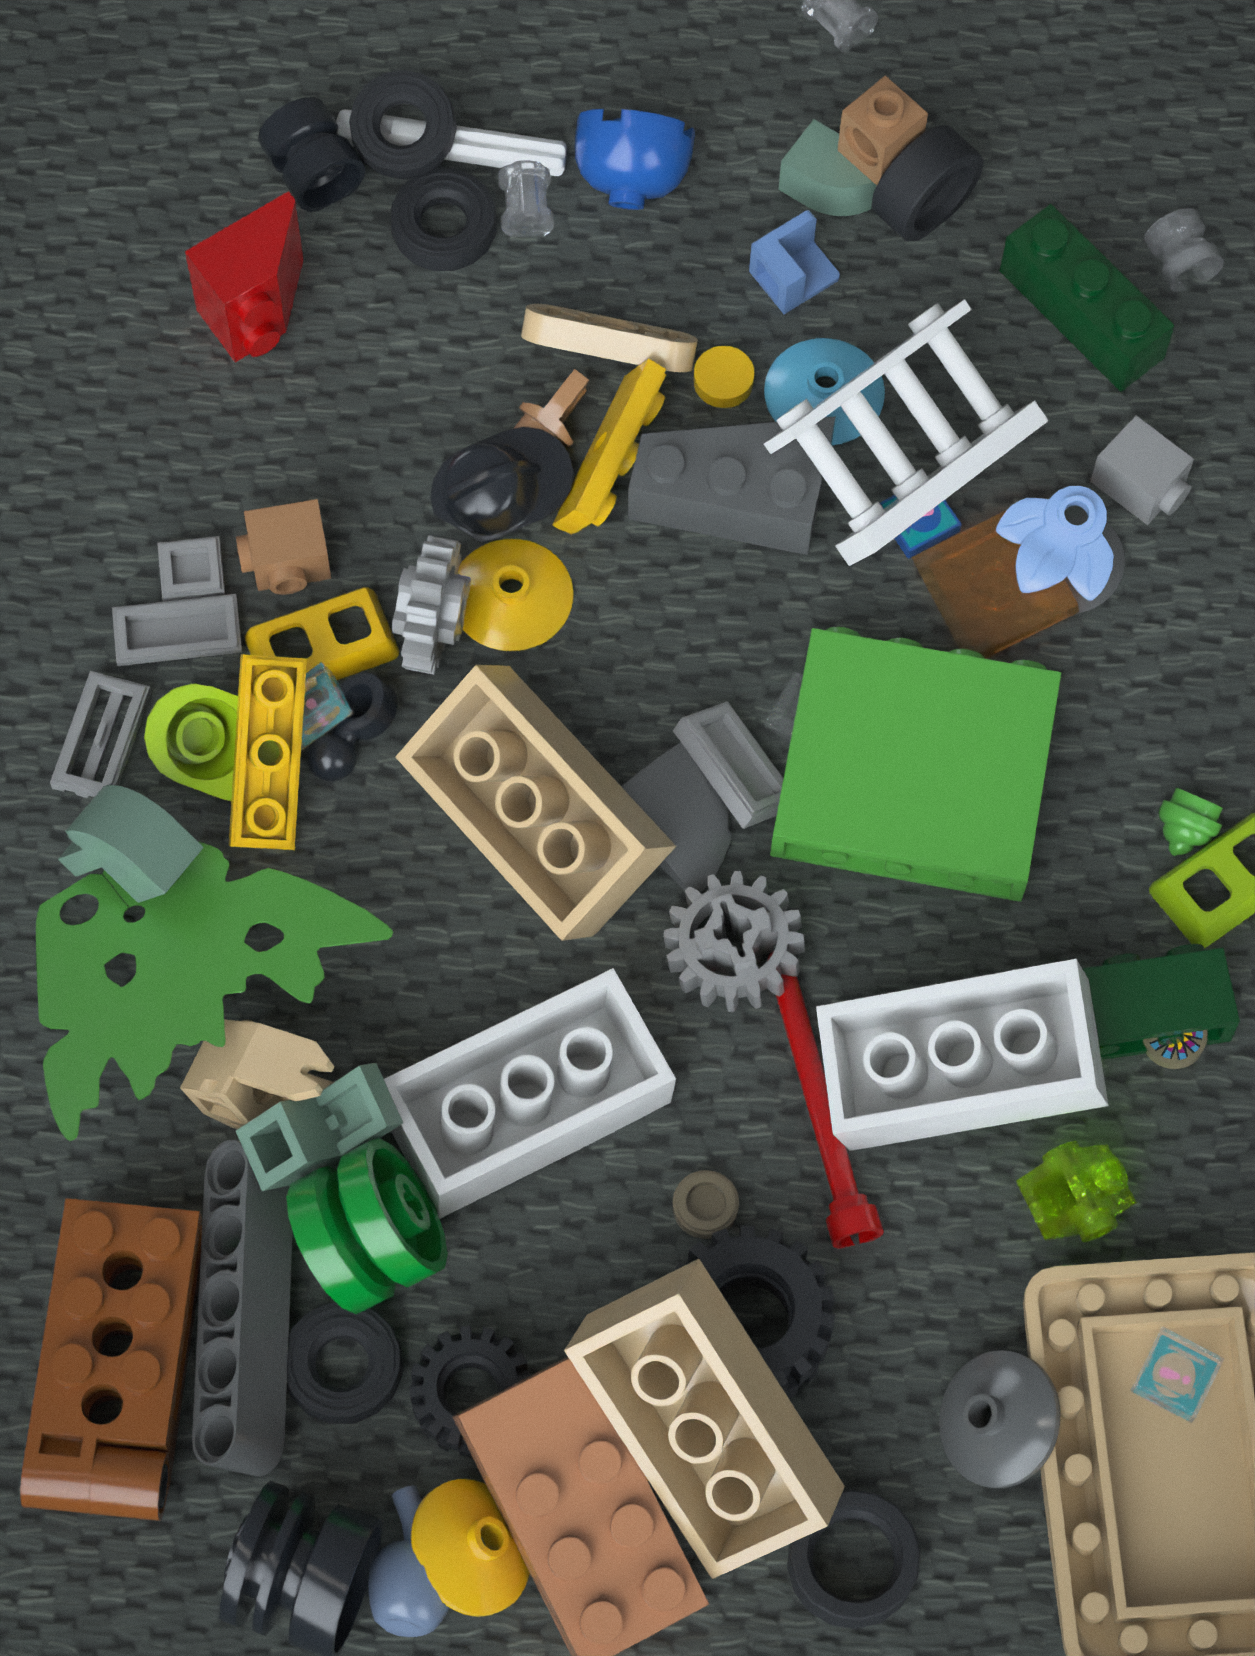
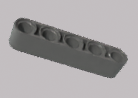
(241, 1318)

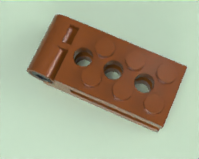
(123, 1463)

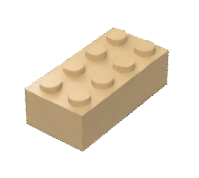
(535, 801)
(705, 1419)

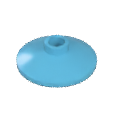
(797, 368)

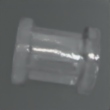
(843, 20)
(526, 199)

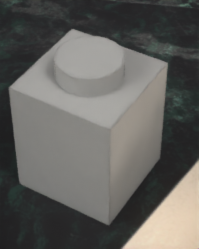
(1143, 471)

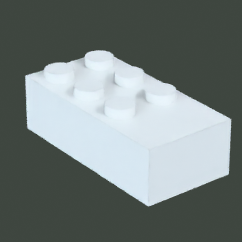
(961, 1055)
(528, 1092)

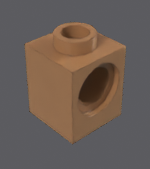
(879, 127)

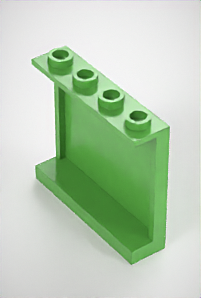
(916, 763)

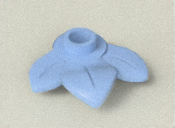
(1056, 548)

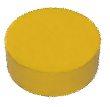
(723, 376)

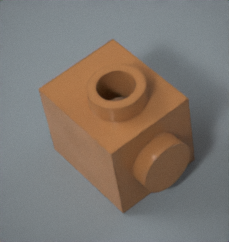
(284, 547)

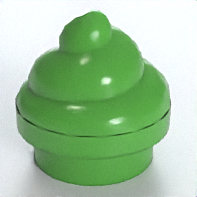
(1188, 821)

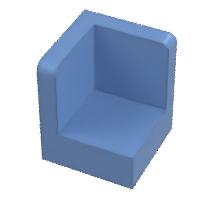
(791, 263)

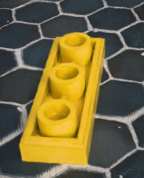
(612, 448)
(267, 794)

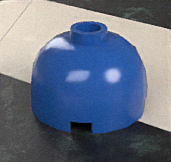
(632, 155)

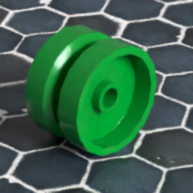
(366, 1226)

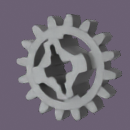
(431, 604)
(756, 929)

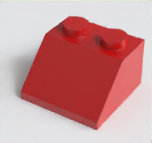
(249, 278)

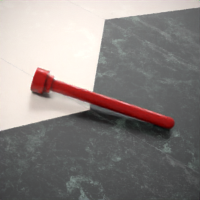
(850, 1210)

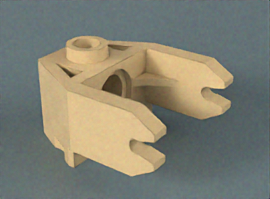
(254, 1072)

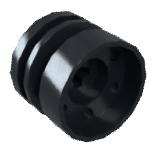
(300, 1569)

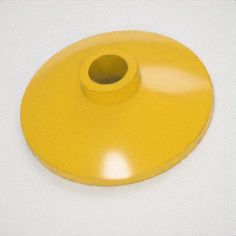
(522, 617)
(450, 1547)

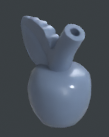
(398, 1584)

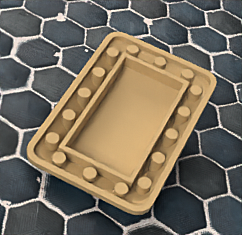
(1139, 1503)

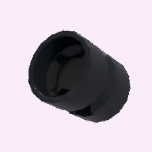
(310, 154)

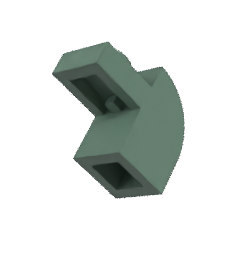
(822, 176)
(130, 841)
(317, 1131)

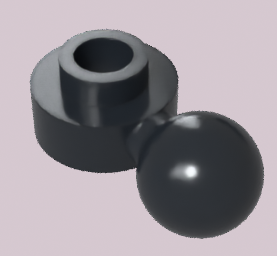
(373, 709)

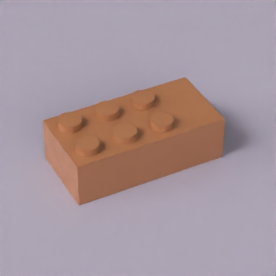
(580, 1512)

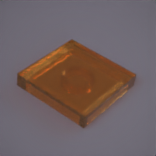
(979, 593)

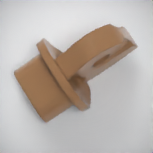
(557, 410)

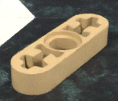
(608, 337)

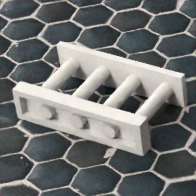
(957, 457)

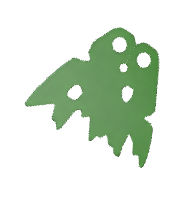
(186, 961)

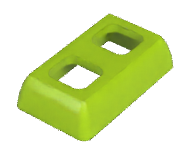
(1218, 856)

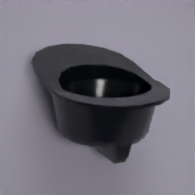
(503, 483)

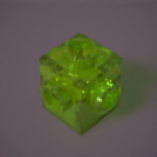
(1077, 1192)

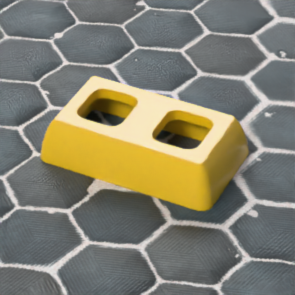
(339, 658)

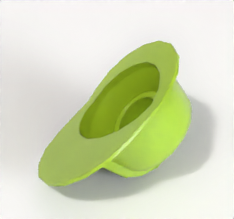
(194, 738)

